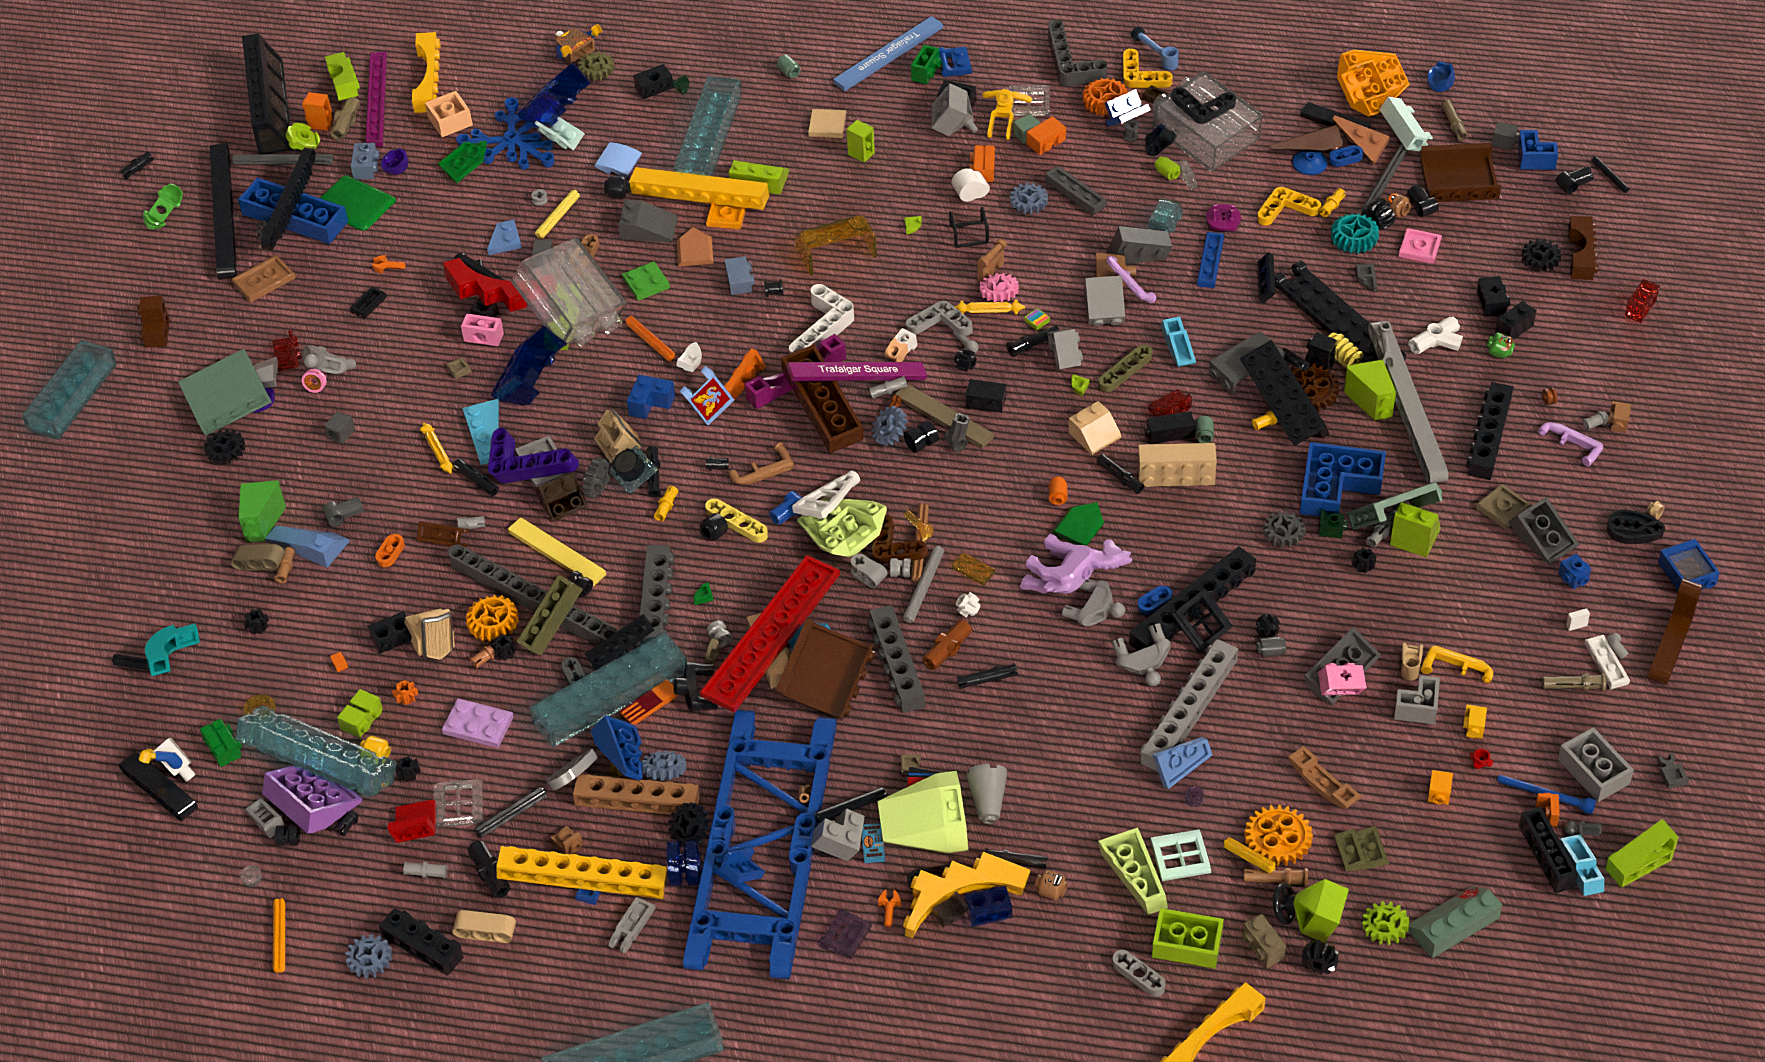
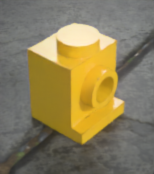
(1475, 721)

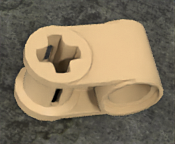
(1411, 659)

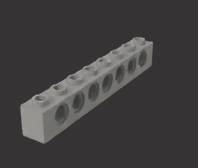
(1191, 701)

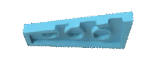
(482, 422)

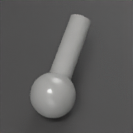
(968, 344)

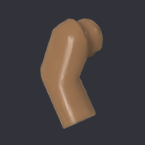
(804, 792)

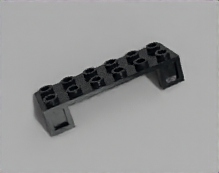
(1283, 393)

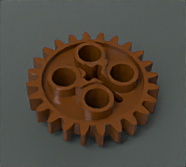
(1318, 385)

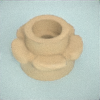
(1655, 509)

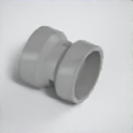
(895, 567)
(718, 631)

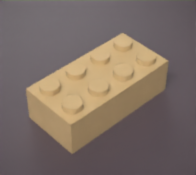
(1177, 464)

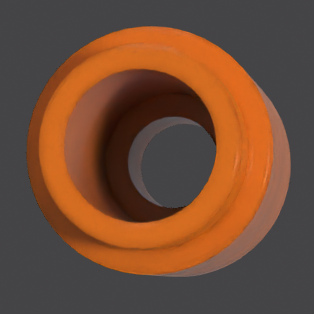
(1058, 491)

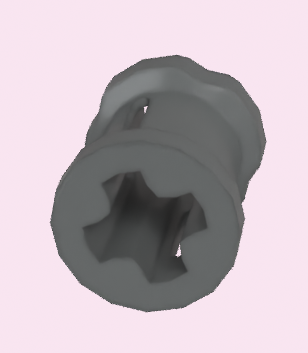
(1131, 130)

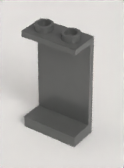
(1228, 368)

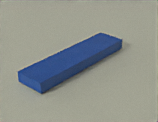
(1210, 260)

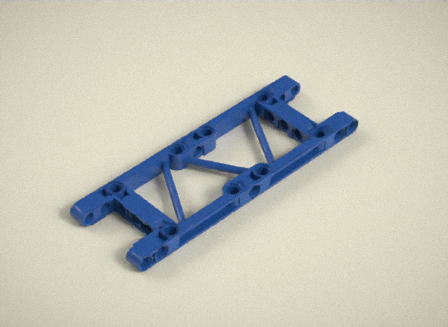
(754, 928)

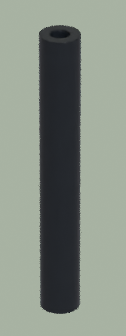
(1610, 174)

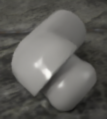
(1614, 642)

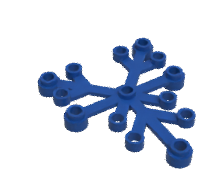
(513, 138)

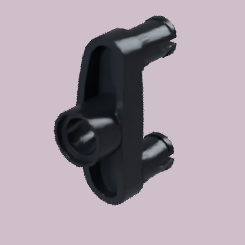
(688, 686)

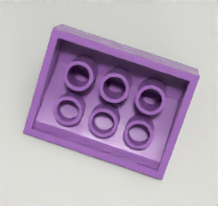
(308, 797)

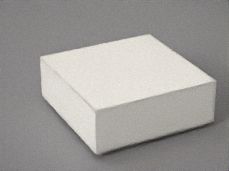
(1577, 619)

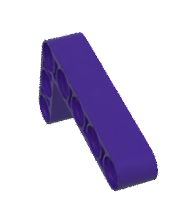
(508, 469)

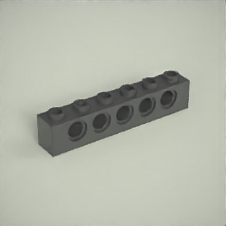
(657, 588)
(897, 659)

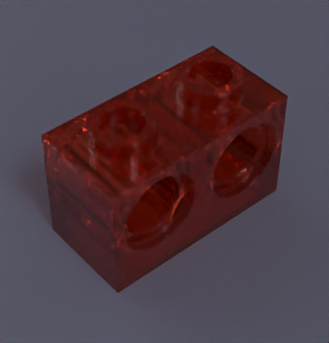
(1642, 300)

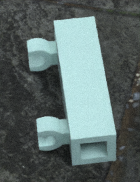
(1404, 124)

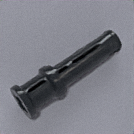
(1026, 343)

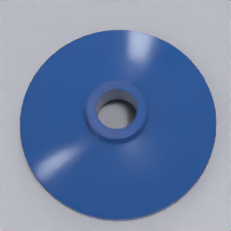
(1309, 162)

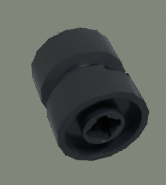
(920, 437)

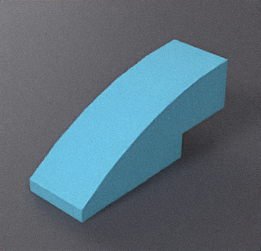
(1178, 341)
(1589, 877)

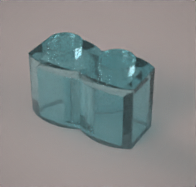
(1165, 216)

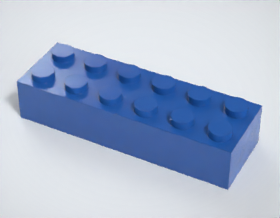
(311, 218)

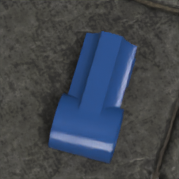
(784, 510)

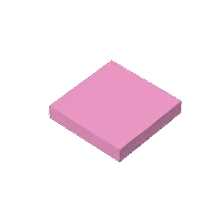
(1420, 245)

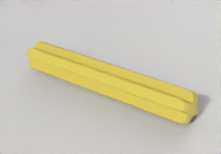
(557, 214)

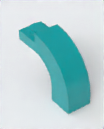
(165, 642)

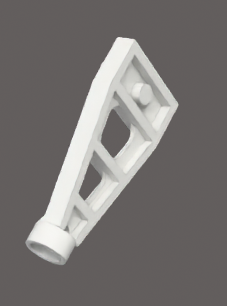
(817, 508)

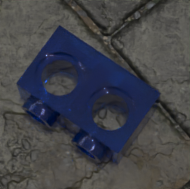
(989, 910)

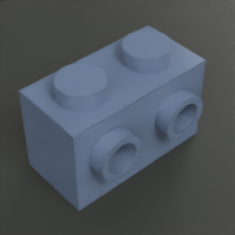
(364, 160)

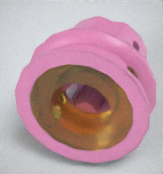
(314, 375)

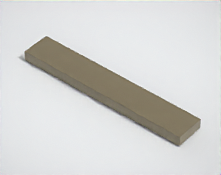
(942, 414)

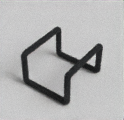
(982, 219)

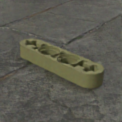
(1134, 356)

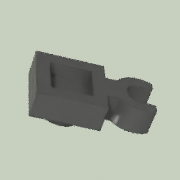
(1672, 774)

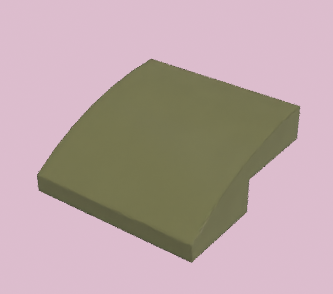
(1361, 849)

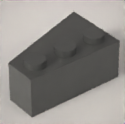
(1140, 244)

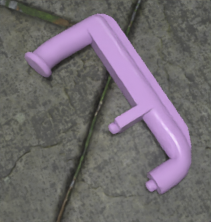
(1129, 281)
(1575, 437)

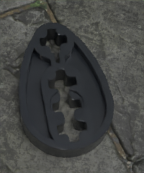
(1644, 523)

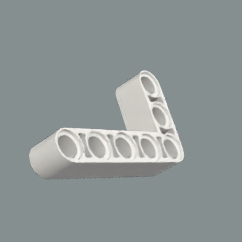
(838, 316)

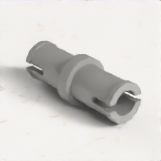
(888, 387)
(425, 869)

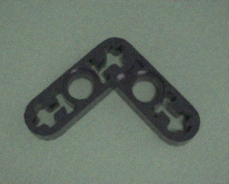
(1201, 112)

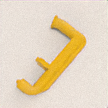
(1457, 659)

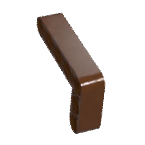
(1675, 632)

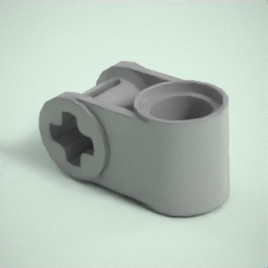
(867, 570)

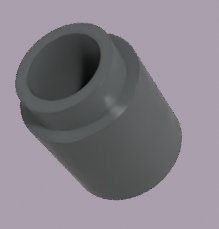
(1271, 646)

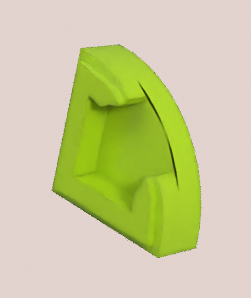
(912, 224)
(1079, 384)

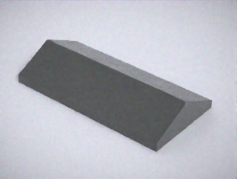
(1349, 649)

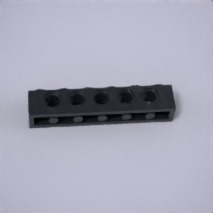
(1490, 431)

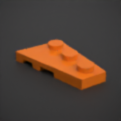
(746, 371)

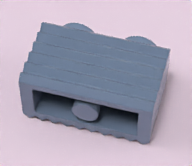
(738, 275)

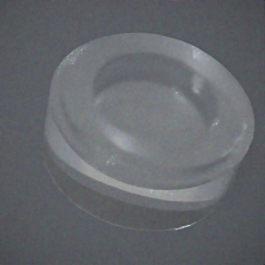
(251, 875)

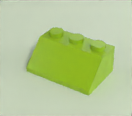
(772, 175)

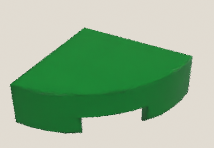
(703, 594)

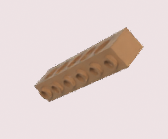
(622, 794)

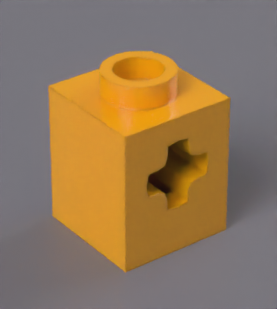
(1440, 787)

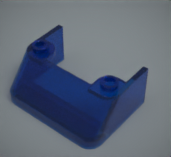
(553, 96)
(525, 367)

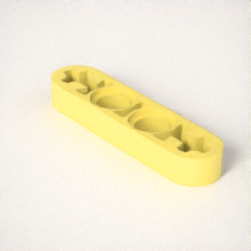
(738, 518)

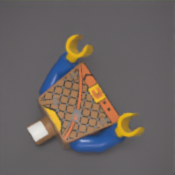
(575, 43)

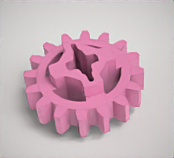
(999, 287)

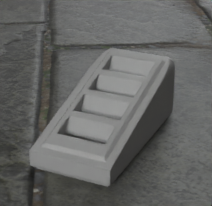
(266, 819)

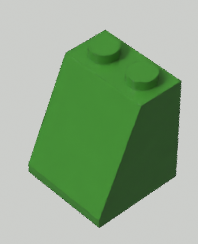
(260, 509)

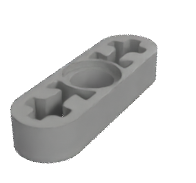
(1142, 982)

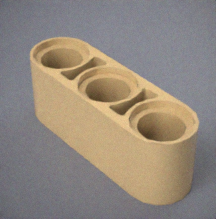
(484, 926)

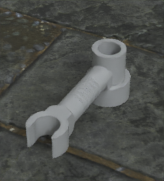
(1382, 333)

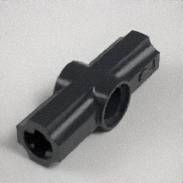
(487, 870)

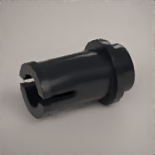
(717, 463)
(347, 821)

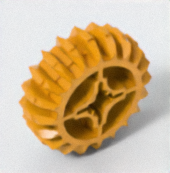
(492, 618)

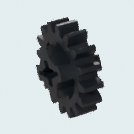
(1541, 255)
(224, 446)
(688, 825)

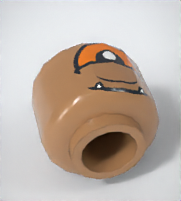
(1399, 204)

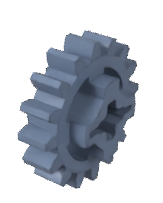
(1028, 198)
(889, 425)
(663, 765)
(367, 956)

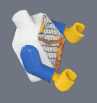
(171, 756)

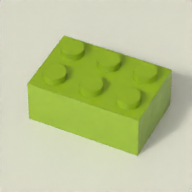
(1187, 938)

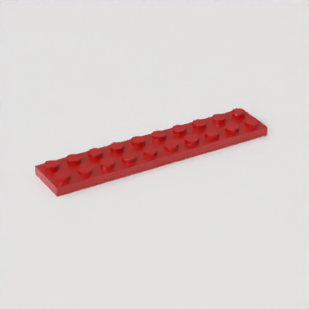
(770, 634)

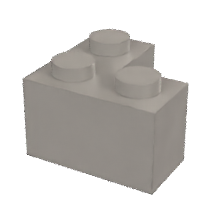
(1065, 348)
(1418, 705)
(839, 837)

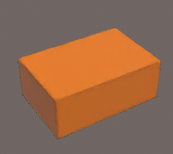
(339, 661)

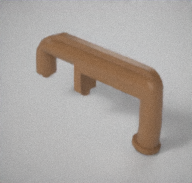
(765, 472)

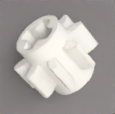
(967, 604)

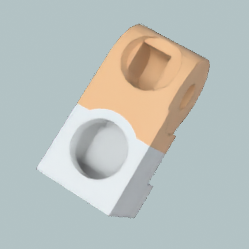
(901, 346)

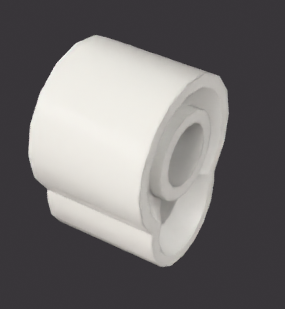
(970, 184)

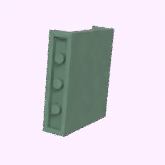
(224, 392)
(1374, 512)

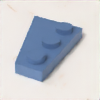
(1181, 760)

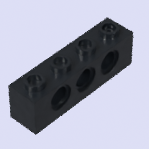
(1548, 850)

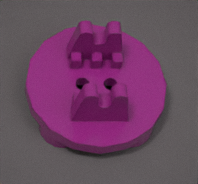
(1223, 217)

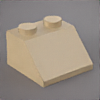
(1094, 428)

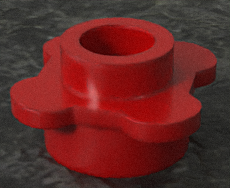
(1481, 754)

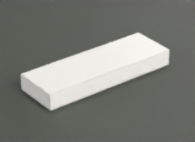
(1607, 661)

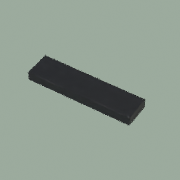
(1325, 115)

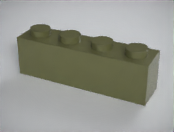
(549, 615)

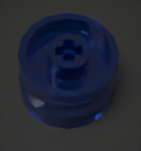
(686, 862)

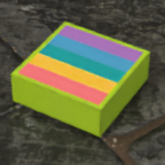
(1037, 319)

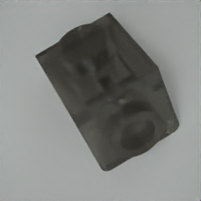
(950, 910)

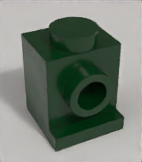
(1332, 525)

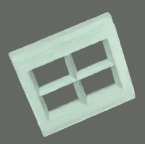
(1177, 839)

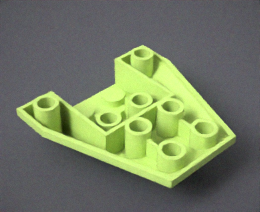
(847, 527)
(926, 815)

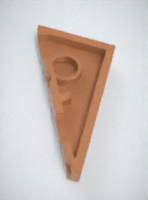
(1368, 139)

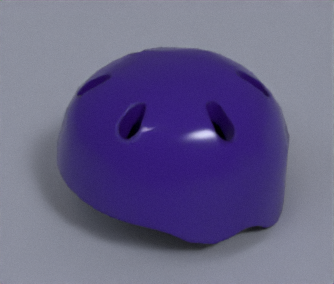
(394, 166)

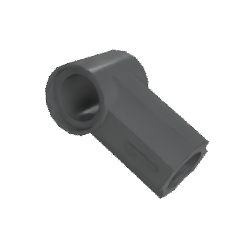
(956, 434)
(337, 512)

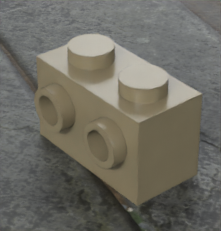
(1264, 941)

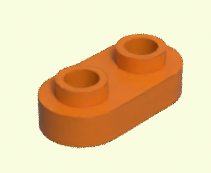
(387, 553)

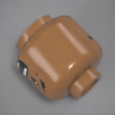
(1051, 885)

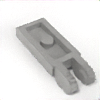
(632, 923)

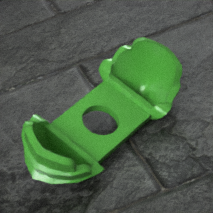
(169, 197)

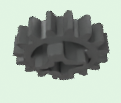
(596, 477)
(1284, 529)

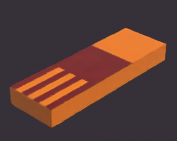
(648, 703)

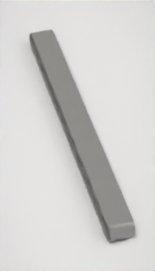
(1412, 411)

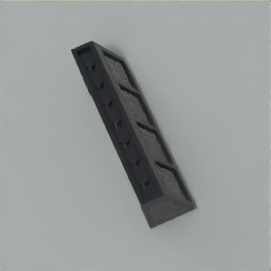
(266, 95)

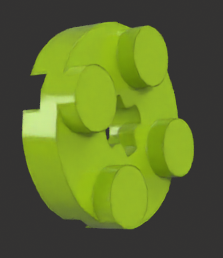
(301, 136)

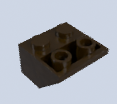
(560, 496)

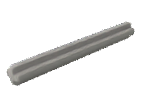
(923, 584)

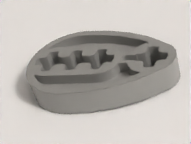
(572, 769)

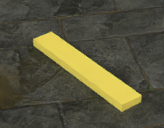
(555, 550)

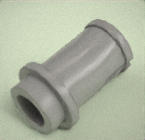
(1596, 420)

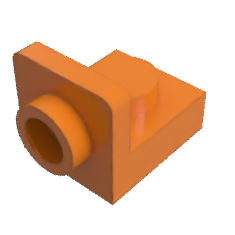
(1550, 803)

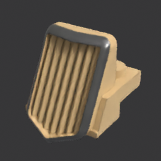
(615, 435)
(432, 633)

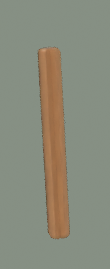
(917, 565)

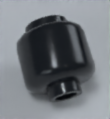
(616, 187)
(713, 527)

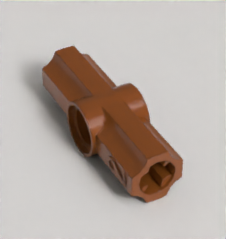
(947, 644)

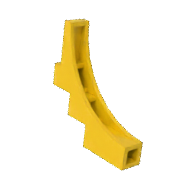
(986, 873)

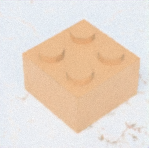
(448, 114)

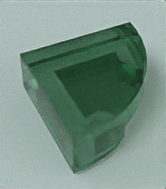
(681, 84)

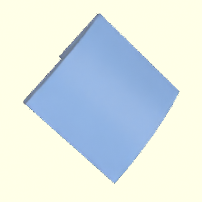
(618, 159)

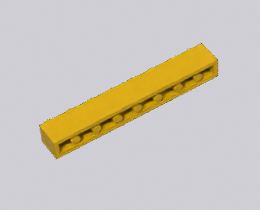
(699, 188)

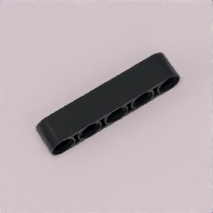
(158, 786)

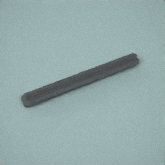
(277, 159)
(1385, 177)

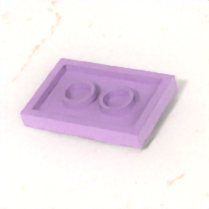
(477, 723)

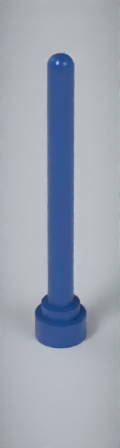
(1586, 805)

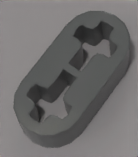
(577, 672)

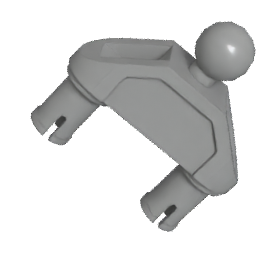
(324, 361)
(1098, 605)
(1144, 660)

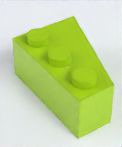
(1643, 854)

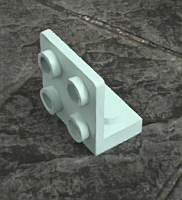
(562, 133)

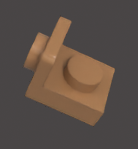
(567, 841)

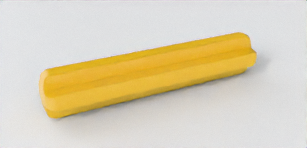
(1249, 855)

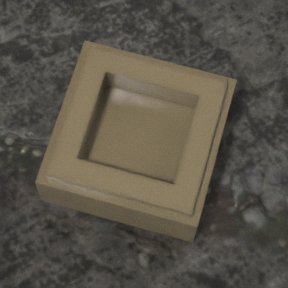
(459, 368)

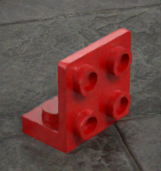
(414, 821)

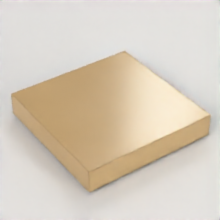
(827, 123)

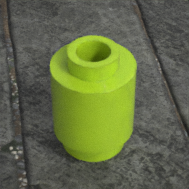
(1167, 168)

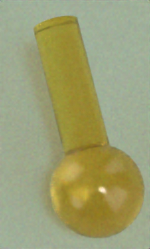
(925, 530)

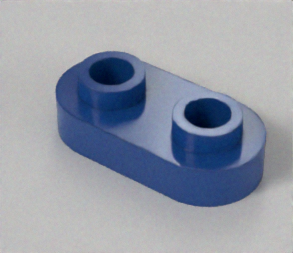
(1346, 156)
(1152, 600)

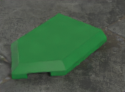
(463, 160)
(1080, 524)

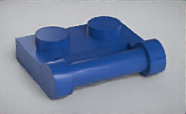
(959, 59)

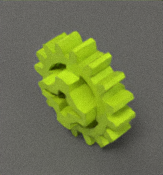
(1385, 923)

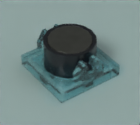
(632, 468)

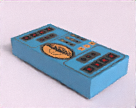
(873, 843)

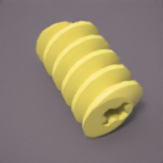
(1346, 352)

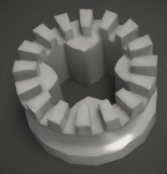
(539, 201)

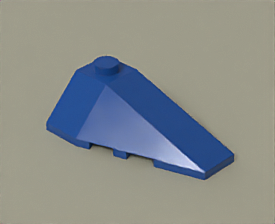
(620, 744)

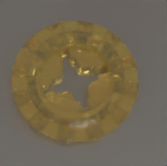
(257, 701)

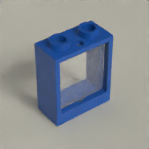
(1689, 563)

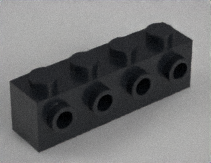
(421, 941)

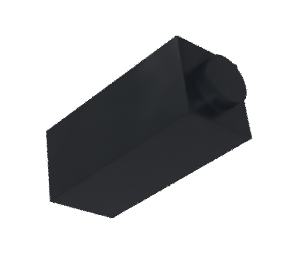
(1170, 427)

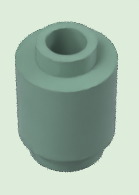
(788, 66)
(1204, 429)

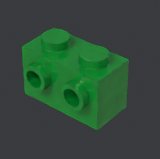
(925, 64)

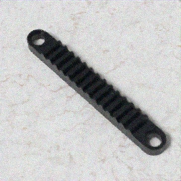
(288, 199)

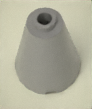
(987, 790)

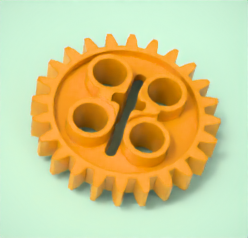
(1279, 834)

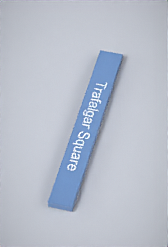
(888, 53)

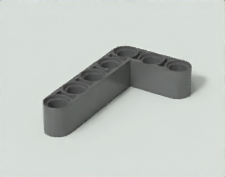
(1067, 71)

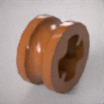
(1549, 396)

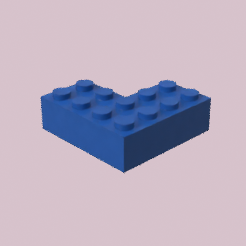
(1338, 469)

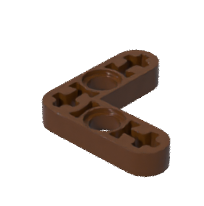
(888, 546)

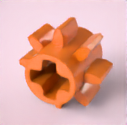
(405, 692)

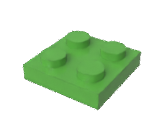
(646, 281)

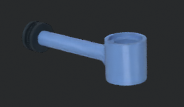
(1168, 54)

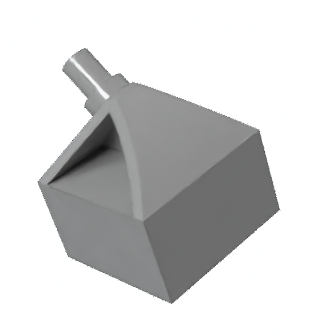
(952, 111)

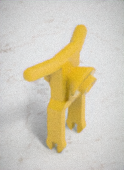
(1004, 107)

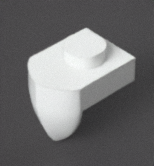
(690, 358)

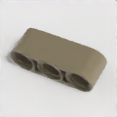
(257, 557)

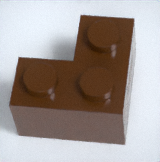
(154, 321)

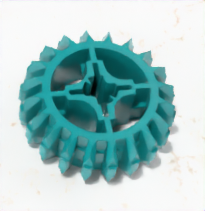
(1354, 233)

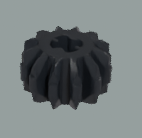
(1381, 213)
(1320, 957)

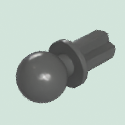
(1572, 828)

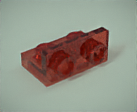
(286, 352)
(1171, 404)

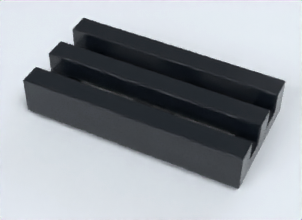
(370, 303)

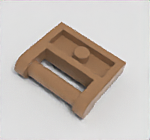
(992, 260)

